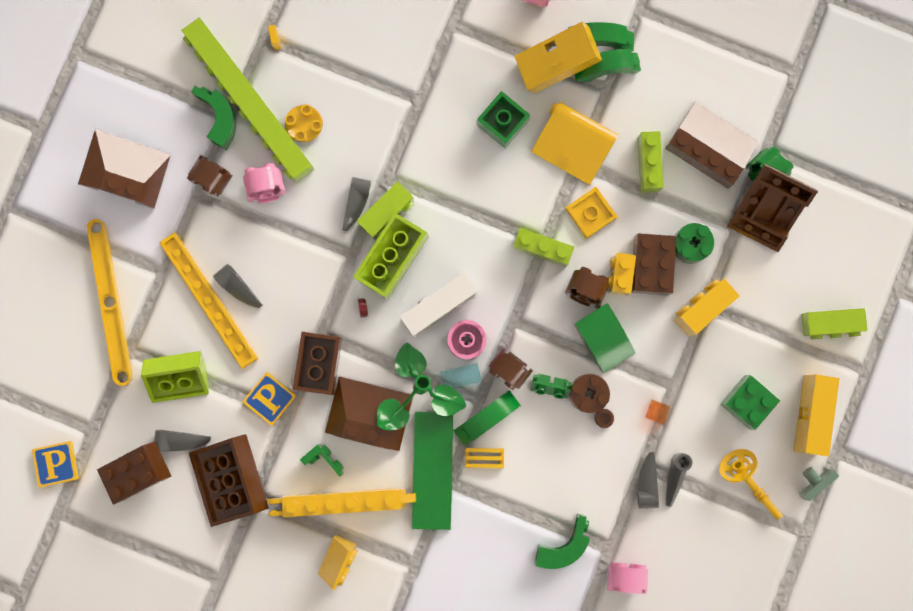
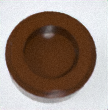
(604, 418)

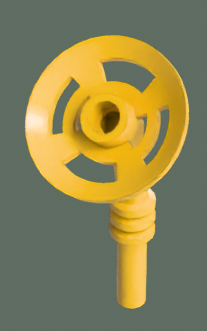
(742, 475)

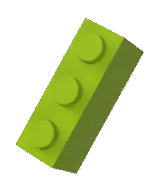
(650, 162)
(376, 217)
(543, 247)
(834, 323)

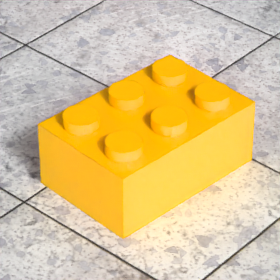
(705, 306)

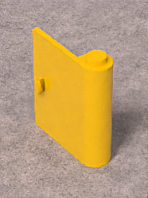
(576, 139)

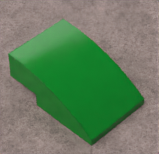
(604, 338)

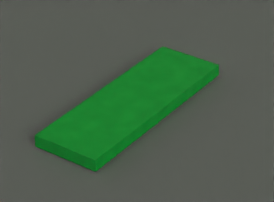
(432, 471)

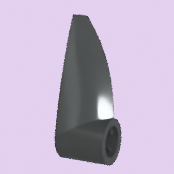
(356, 201)
(234, 285)
(179, 441)
(676, 476)
(647, 484)

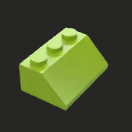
(175, 376)

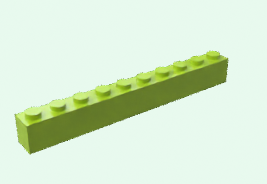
(247, 99)

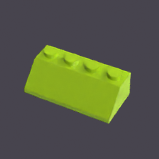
(391, 256)

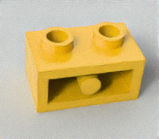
(622, 273)

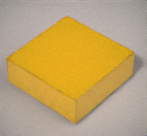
(274, 37)

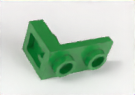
(312, 456)

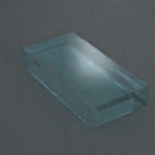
(461, 376)

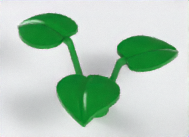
(408, 363)

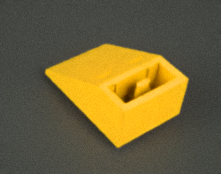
(337, 559)

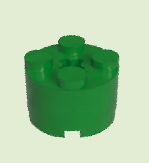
(771, 158)
(701, 236)

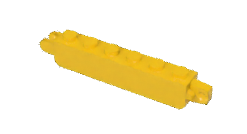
(342, 502)

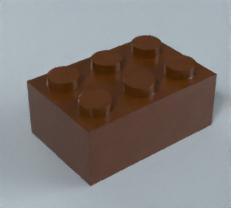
(654, 264)
(317, 363)
(134, 472)

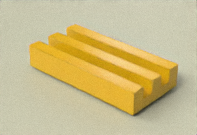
(479, 465)

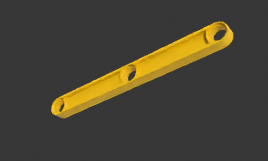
(111, 316)

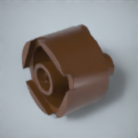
(209, 176)
(587, 287)
(510, 369)
(600, 394)

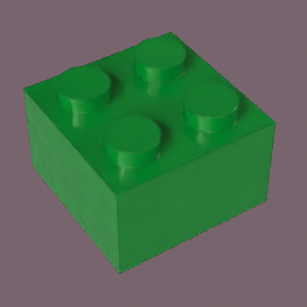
(503, 119)
(750, 402)

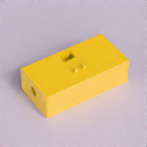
(558, 57)
(816, 414)

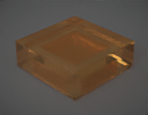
(657, 412)

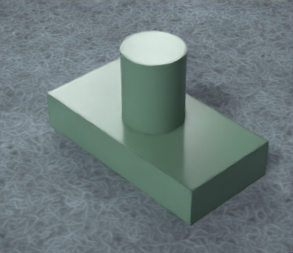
(817, 482)

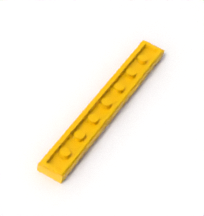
(208, 300)

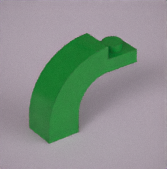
(611, 35)
(612, 62)
(225, 121)
(487, 418)
(568, 553)

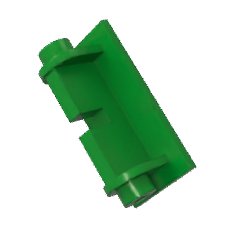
(559, 388)

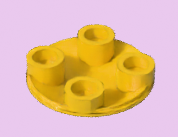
(303, 123)

